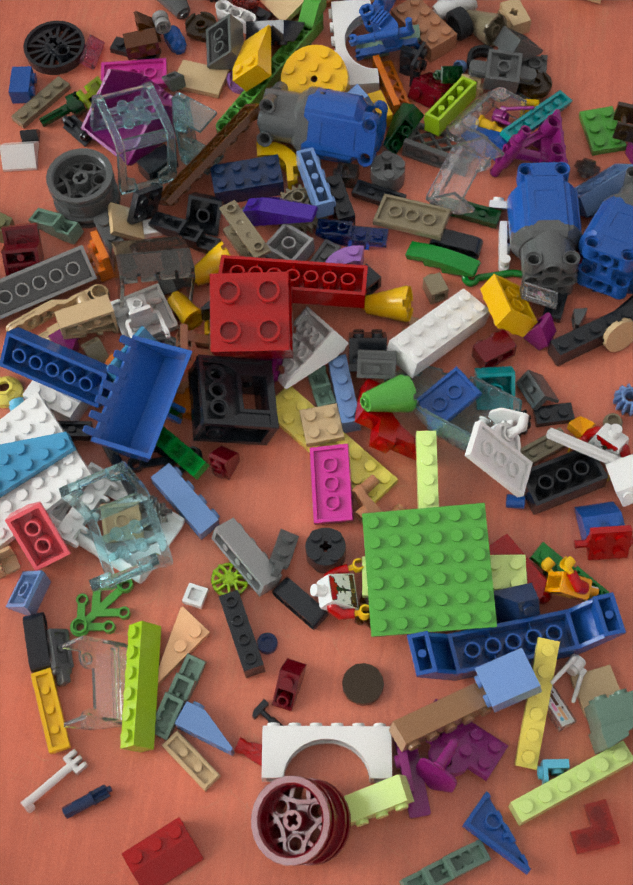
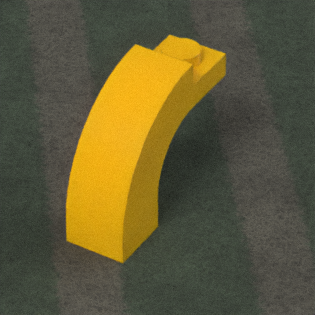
(286, 158)

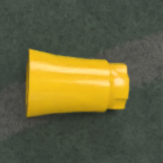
(185, 310)

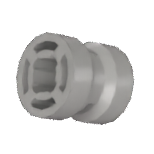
(161, 22)

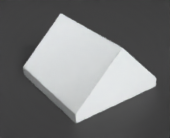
(19, 156)

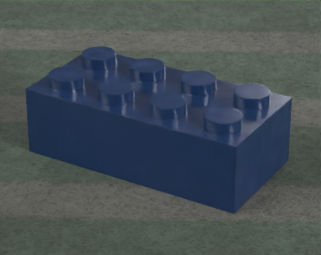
(247, 179)

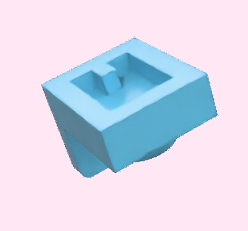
(555, 766)

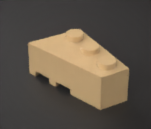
(86, 318)

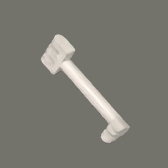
(71, 765)

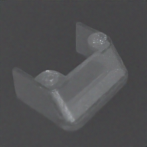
(465, 124)
(459, 172)
(108, 667)

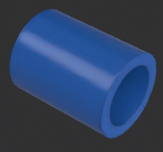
(515, 502)

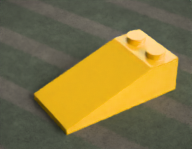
(254, 60)

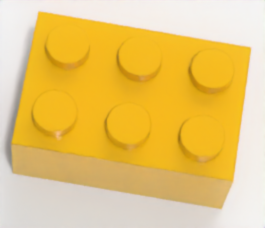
(507, 307)

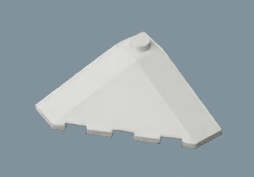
(313, 347)

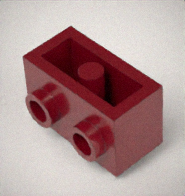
(494, 349)

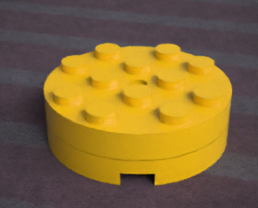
(315, 64)

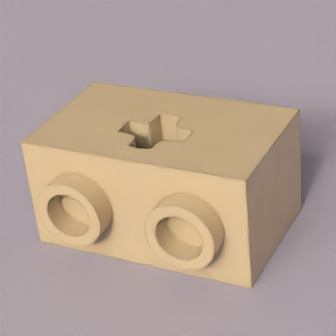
(515, 15)

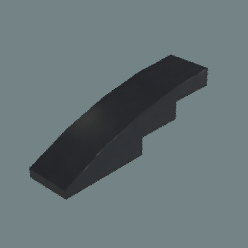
(175, 226)

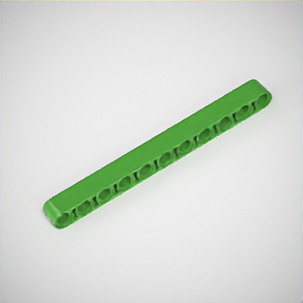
(256, 94)

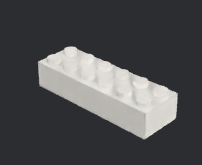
(438, 332)

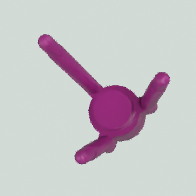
(501, 115)

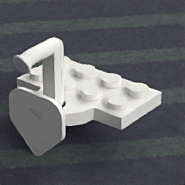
(498, 449)

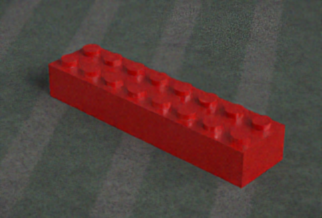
(311, 281)

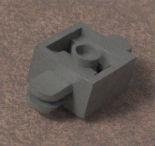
(505, 64)

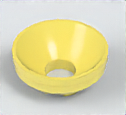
(14, 391)

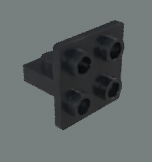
(413, 61)

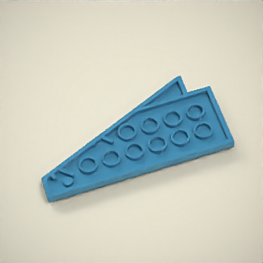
(29, 457)

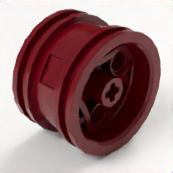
(278, 831)

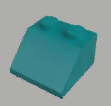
(500, 377)

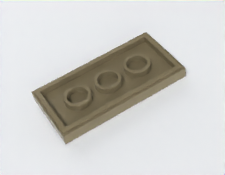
(412, 217)

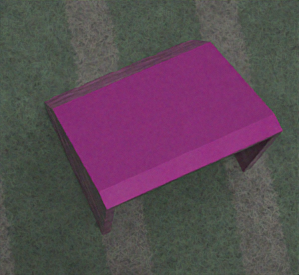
(120, 80)

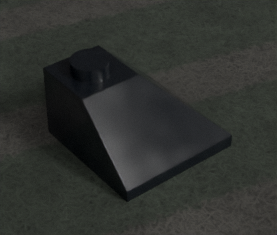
(204, 212)

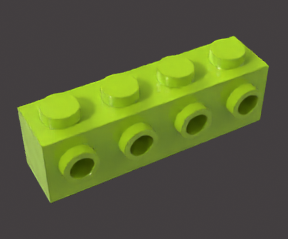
(450, 105)

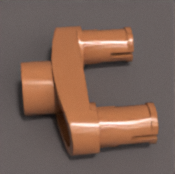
(366, 504)

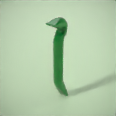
(486, 276)

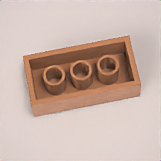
(433, 29)

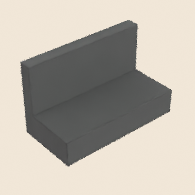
(536, 389)

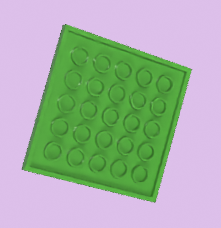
(428, 570)

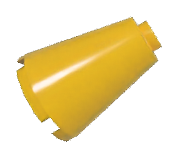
(209, 264)
(391, 304)

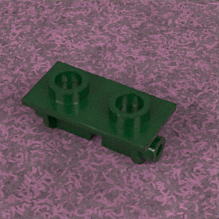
(448, 74)

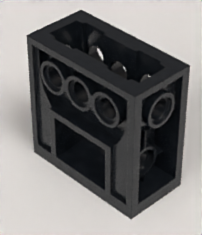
(218, 405)

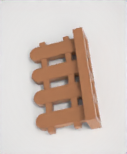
(184, 338)

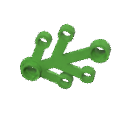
(99, 609)

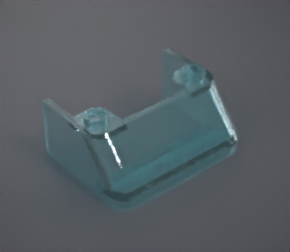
(187, 118)

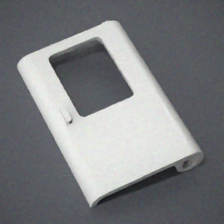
(170, 530)

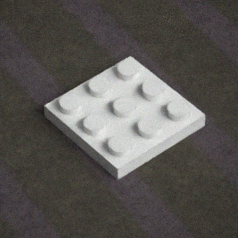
(155, 327)

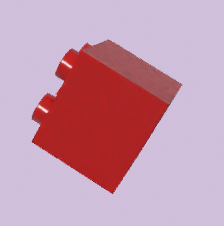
(251, 315)

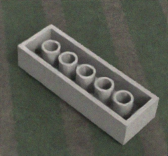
(44, 280)

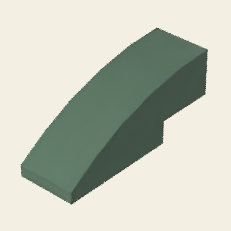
(57, 225)

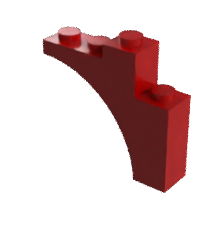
(385, 428)

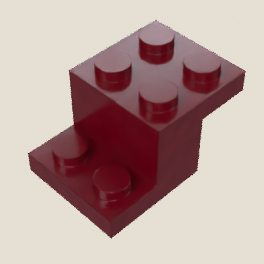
(21, 247)

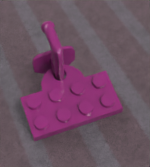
(463, 749)

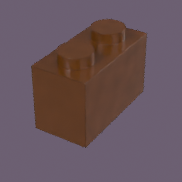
(141, 43)

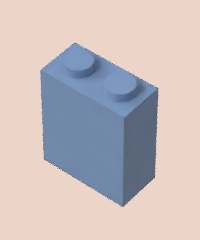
(507, 680)

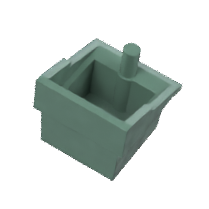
(609, 719)

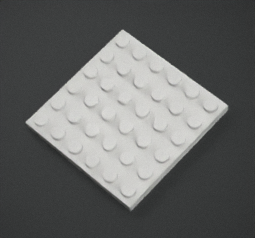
(29, 421)

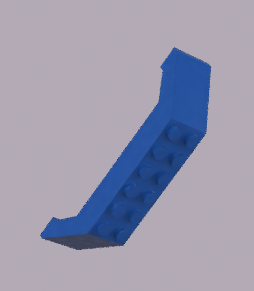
(459, 653)

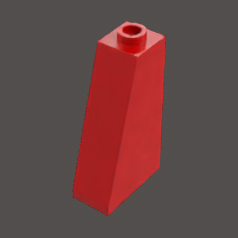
(507, 546)

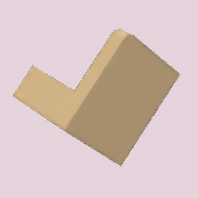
(8, 562)

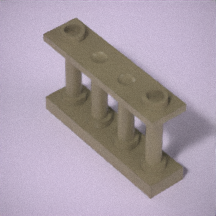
(242, 233)

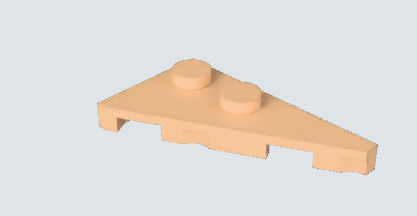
(184, 639)

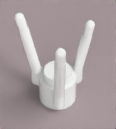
(573, 666)

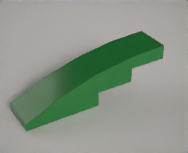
(445, 259)
(181, 453)

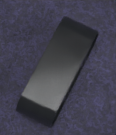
(460, 243)
(300, 603)
(36, 641)

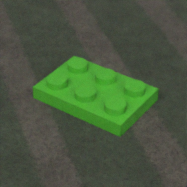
(599, 129)

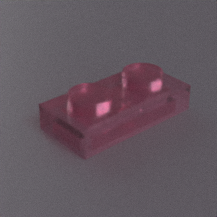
(91, 52)

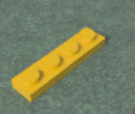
(50, 711)

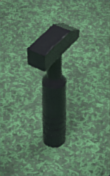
(260, 709)

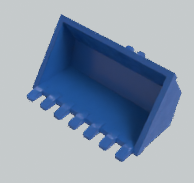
(139, 397)

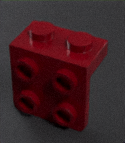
(427, 89)

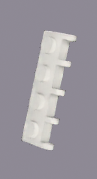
(74, 522)

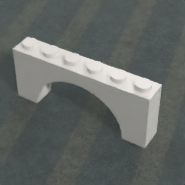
(345, 19)
(369, 743)

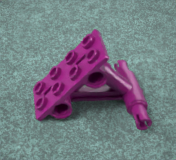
(547, 138)

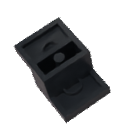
(365, 340)

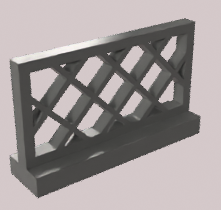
(422, 151)

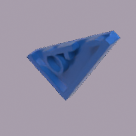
(488, 826)

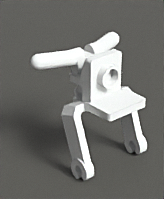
(141, 313)

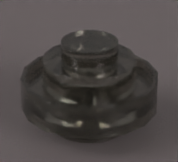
(587, 167)

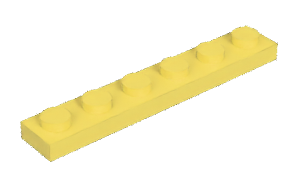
(537, 705)

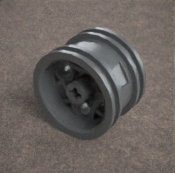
(82, 185)

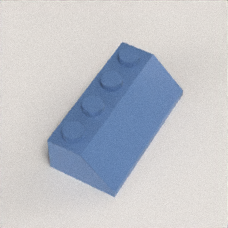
(600, 187)

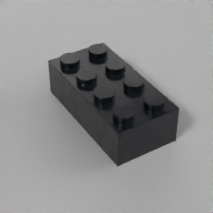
(563, 480)

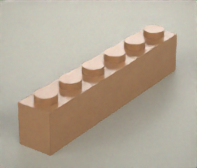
(439, 717)

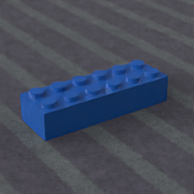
(54, 366)

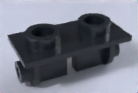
(73, 125)

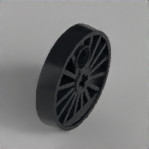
(44, 47)

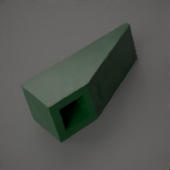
(402, 126)

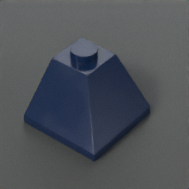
(516, 603)

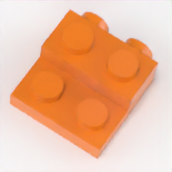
(99, 257)

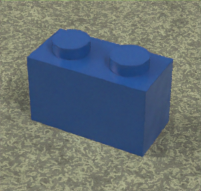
(22, 84)

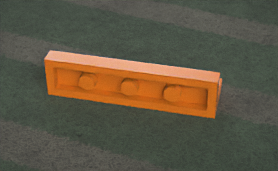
(386, 86)

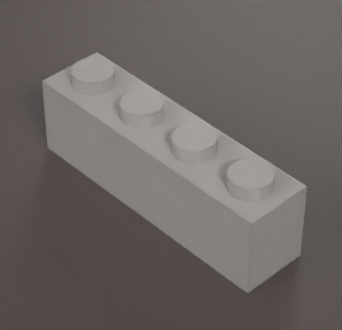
(245, 556)

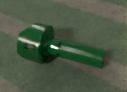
(73, 105)

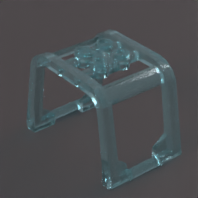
(131, 115)
(109, 580)

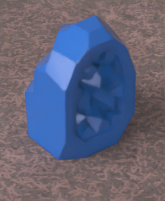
(175, 40)

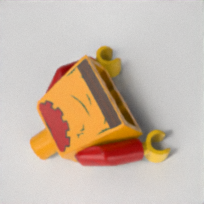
(567, 583)

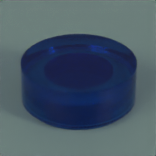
(267, 643)

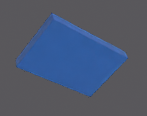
(450, 395)

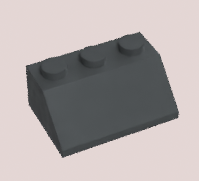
(224, 43)

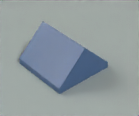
(29, 592)

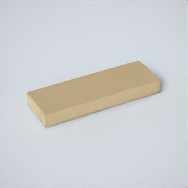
(191, 761)

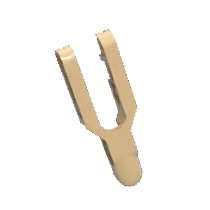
(46, 311)

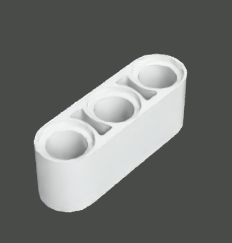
(224, 8)

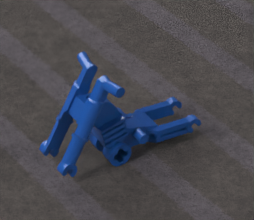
(382, 28)

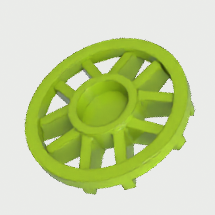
(228, 579)

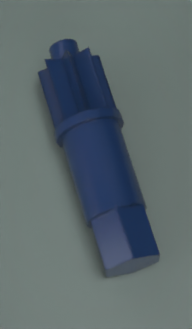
(86, 801)

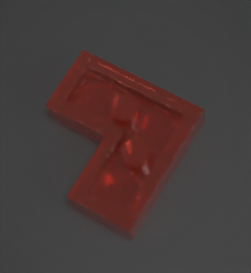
(601, 830)

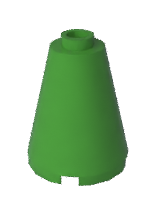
(391, 396)

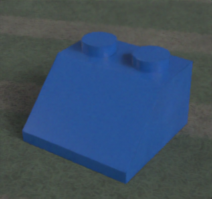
(597, 516)

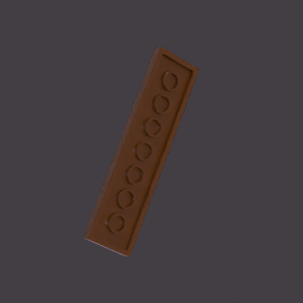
(206, 157)

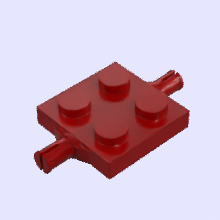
(607, 542)

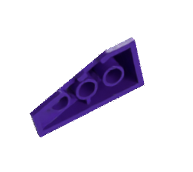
(278, 211)

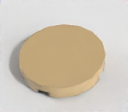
(618, 335)

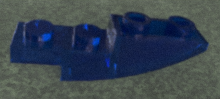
(347, 234)

